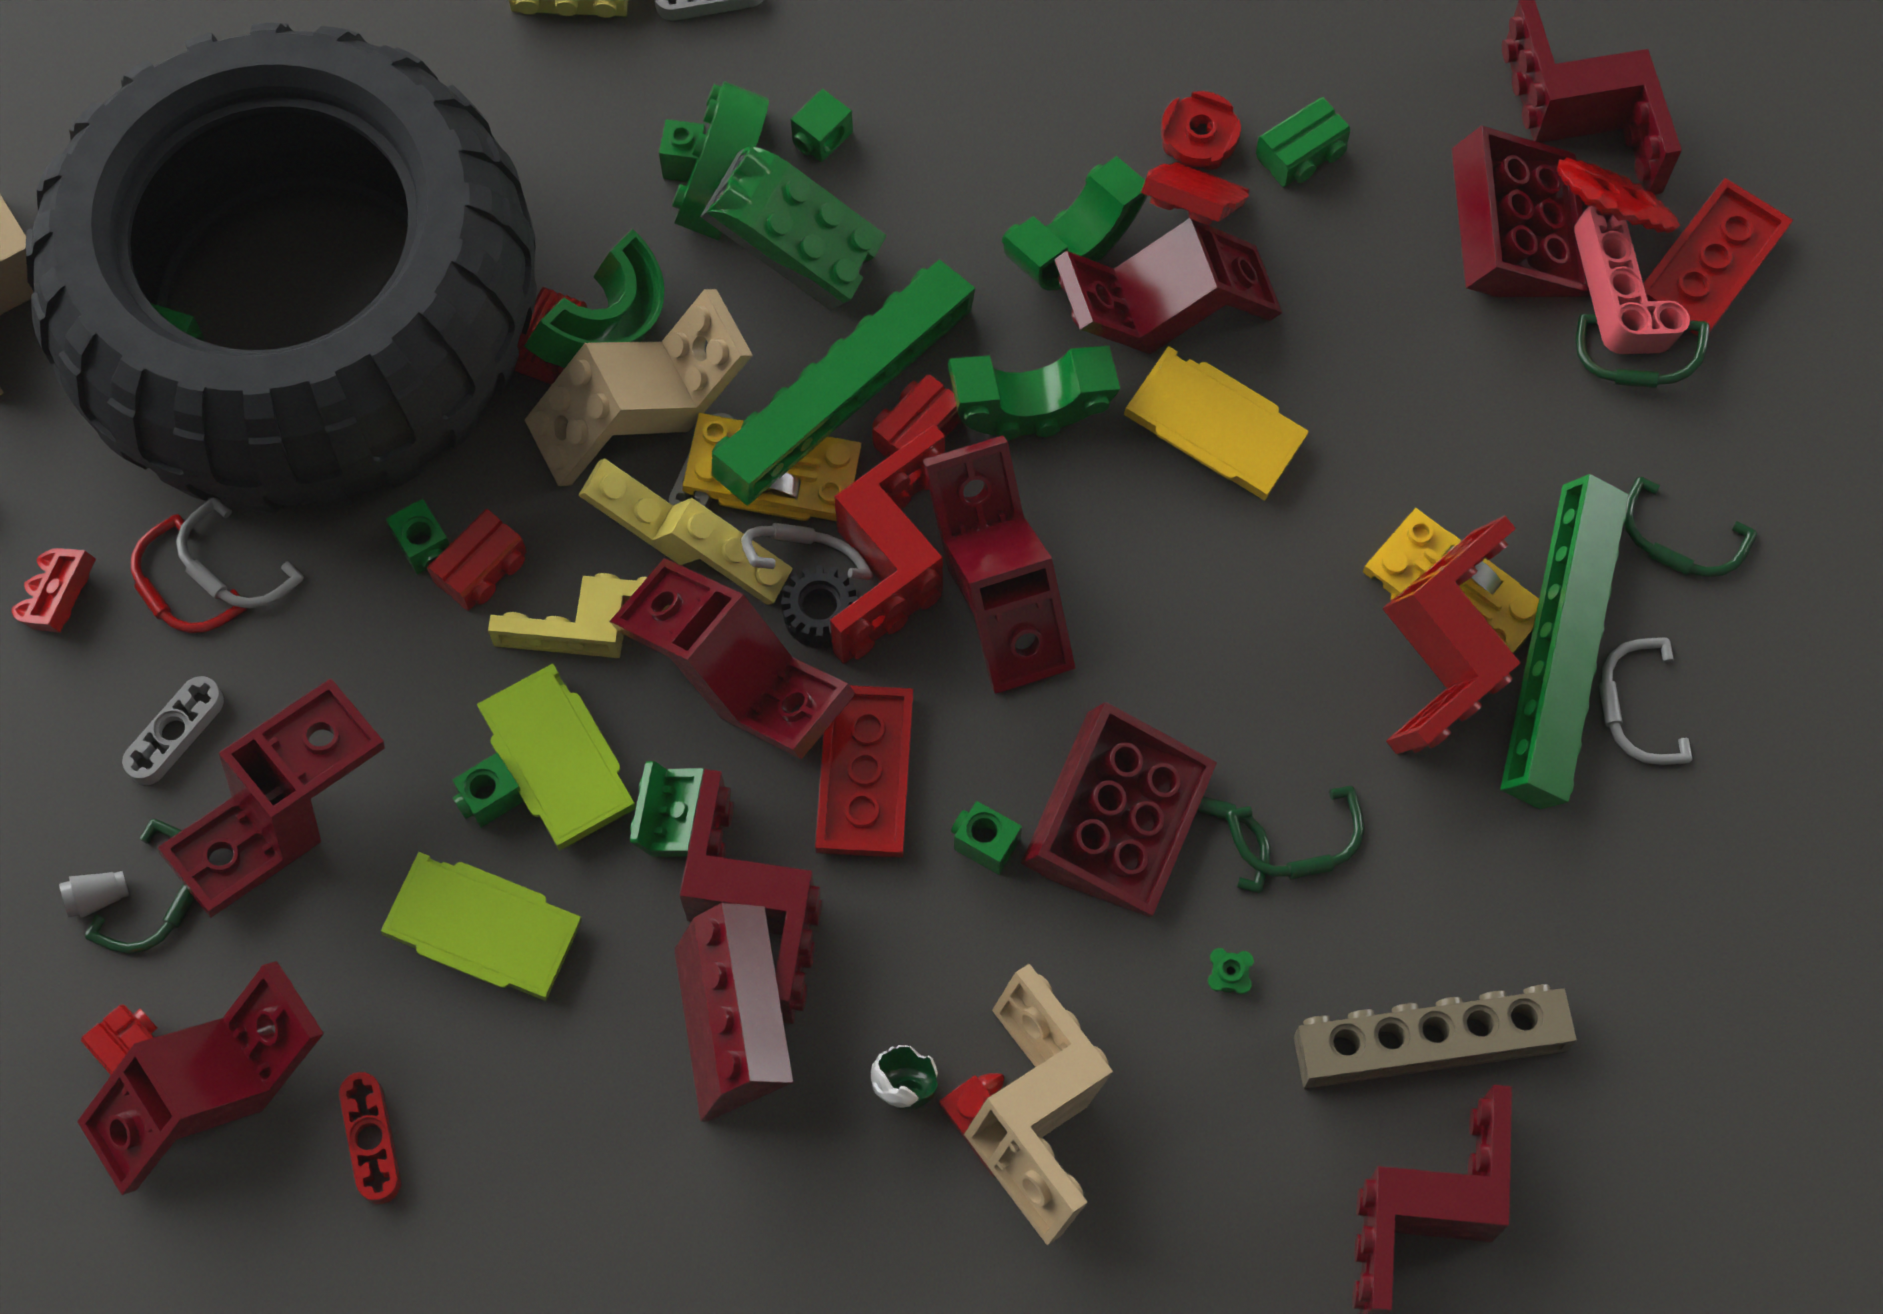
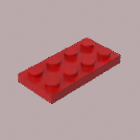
(1717, 253)
(866, 775)

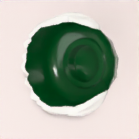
(904, 1077)

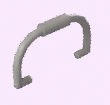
(801, 535)
(211, 582)
(1612, 709)

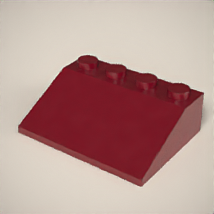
(1516, 217)
(1119, 811)
(732, 1008)

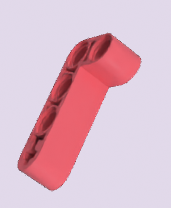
(1622, 311)

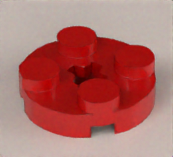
(1196, 149)

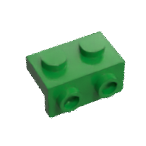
(666, 810)

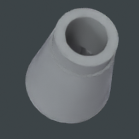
(92, 892)

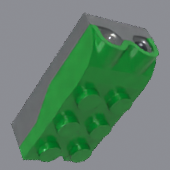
(793, 226)

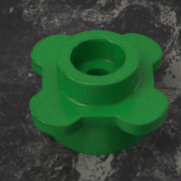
(1221, 980)

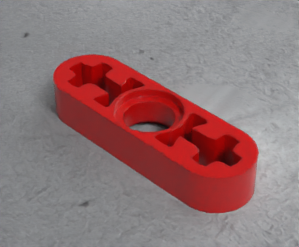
(350, 1109)

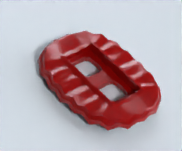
(1616, 195)

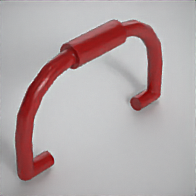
(155, 600)

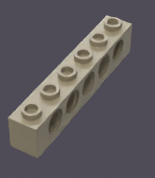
(1324, 1066)

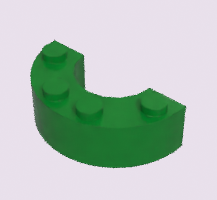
(734, 124)
(1086, 228)
(634, 298)
(1035, 399)

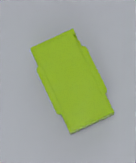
(556, 756)
(482, 925)

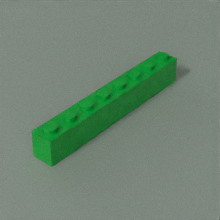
(841, 381)
(1565, 643)

